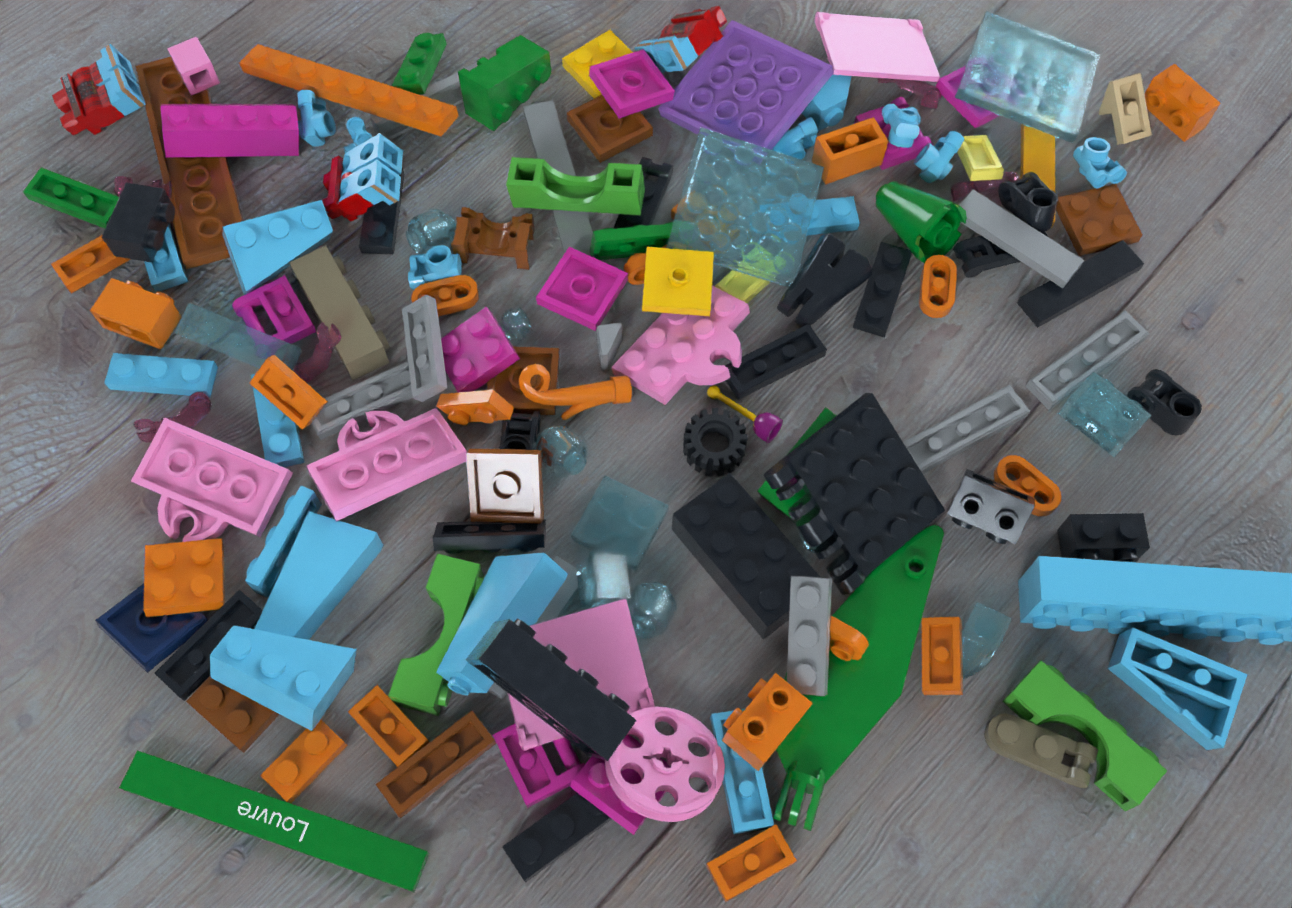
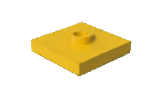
(678, 281)

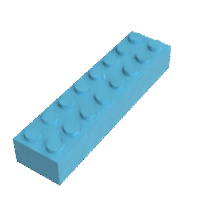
(1157, 599)

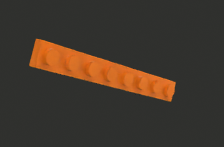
(350, 90)

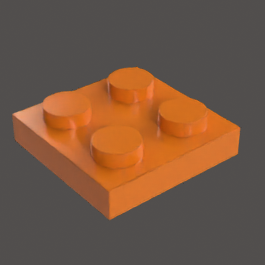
(184, 577)

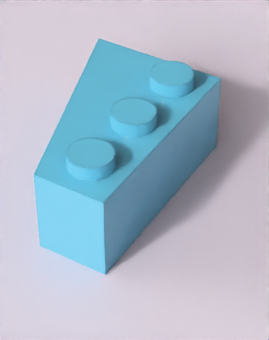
(267, 243)
(283, 671)
(1180, 684)

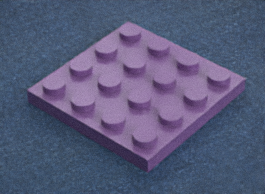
(747, 87)

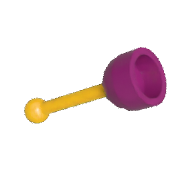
(765, 425)

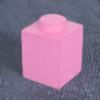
(193, 65)

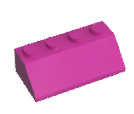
(230, 130)

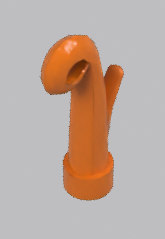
(582, 397)

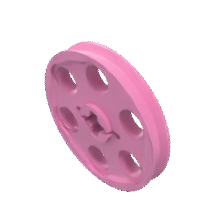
(675, 779)

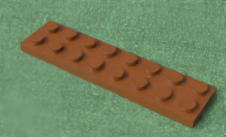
(200, 185)

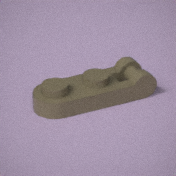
(1040, 749)

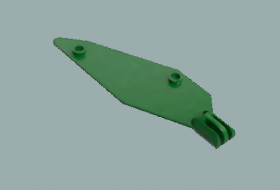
(862, 690)

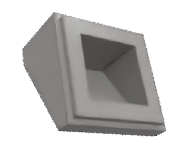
(608, 342)

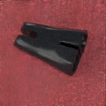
(824, 280)

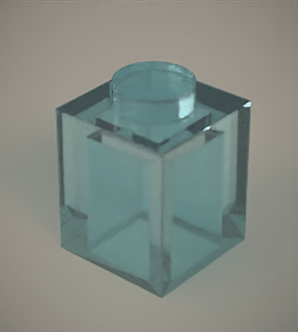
(602, 579)

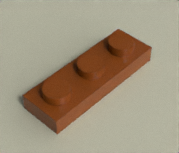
(435, 764)

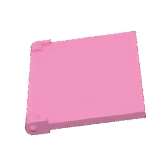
(876, 47)
(601, 644)

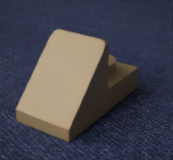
(1128, 108)

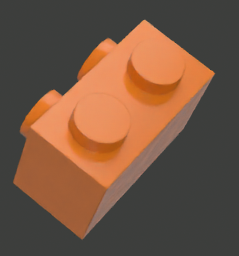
(1180, 102)
(850, 150)
(136, 312)
(765, 721)

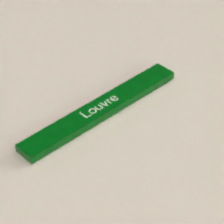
(275, 821)

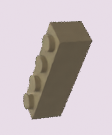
(336, 303)

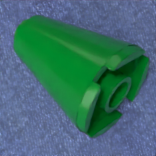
(920, 219)

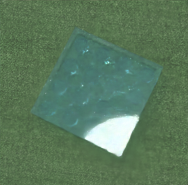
(1028, 77)
(746, 207)

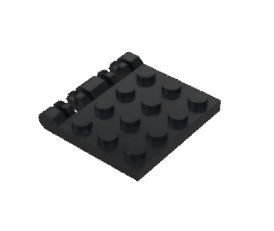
(858, 491)

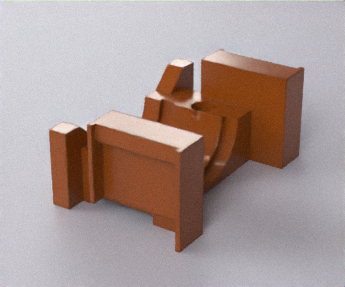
(481, 236)

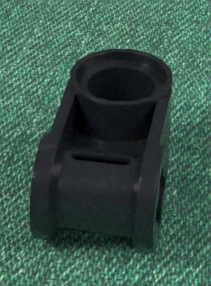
(1030, 201)
(1165, 401)
(520, 431)

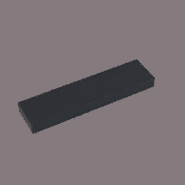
(1091, 278)

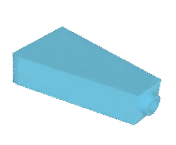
(317, 575)
(510, 590)

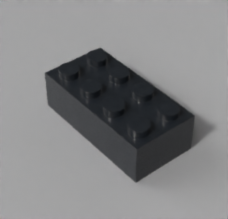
(742, 552)
(552, 689)

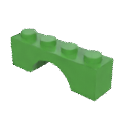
(539, 186)
(453, 588)
(1123, 767)

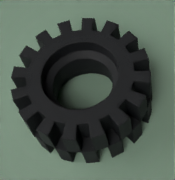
(714, 460)

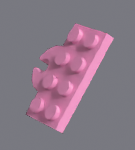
(684, 349)
(384, 459)
(209, 483)

